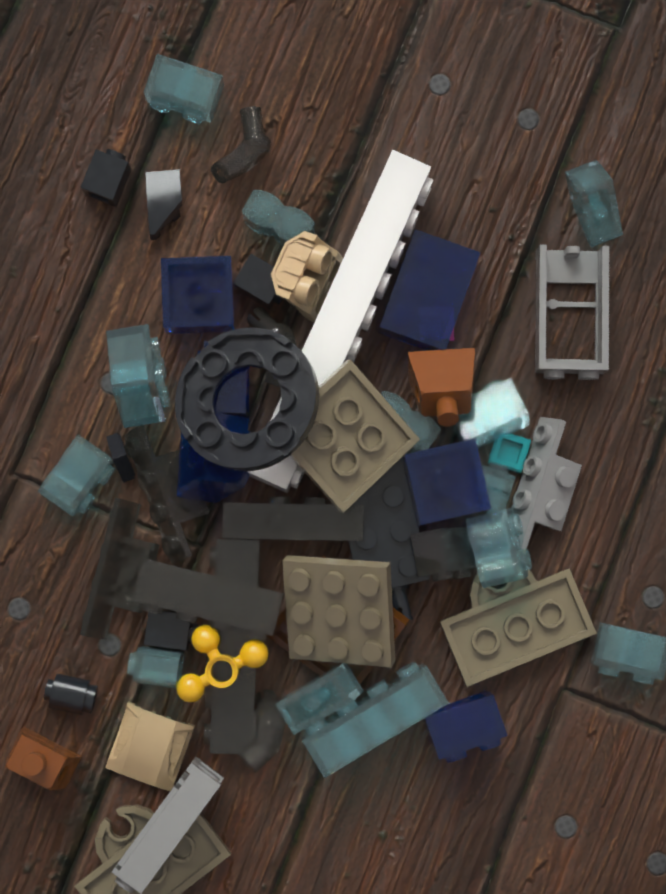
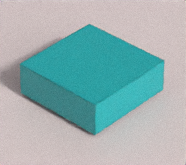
(510, 451)

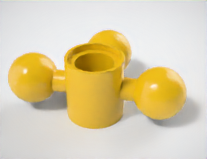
(206, 640)

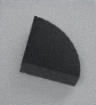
(120, 457)

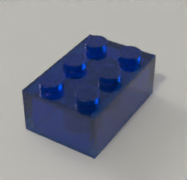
(429, 292)

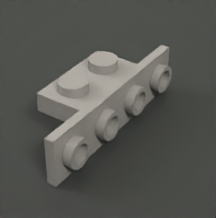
(545, 481)

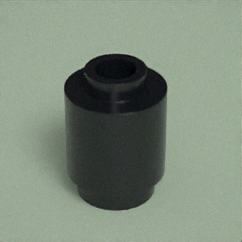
(70, 694)

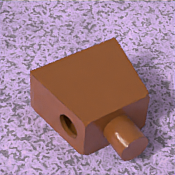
(442, 382)
(42, 760)

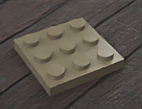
(352, 437)
(339, 610)

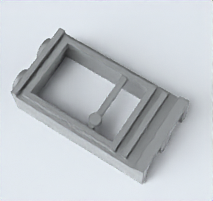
(573, 267)
(167, 826)

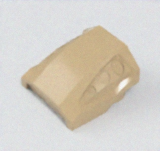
(305, 273)
(149, 747)

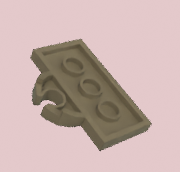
(515, 624)
(190, 860)

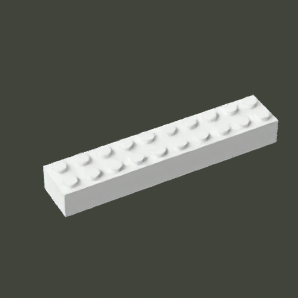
(359, 282)

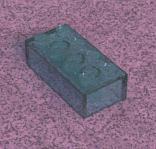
(374, 718)

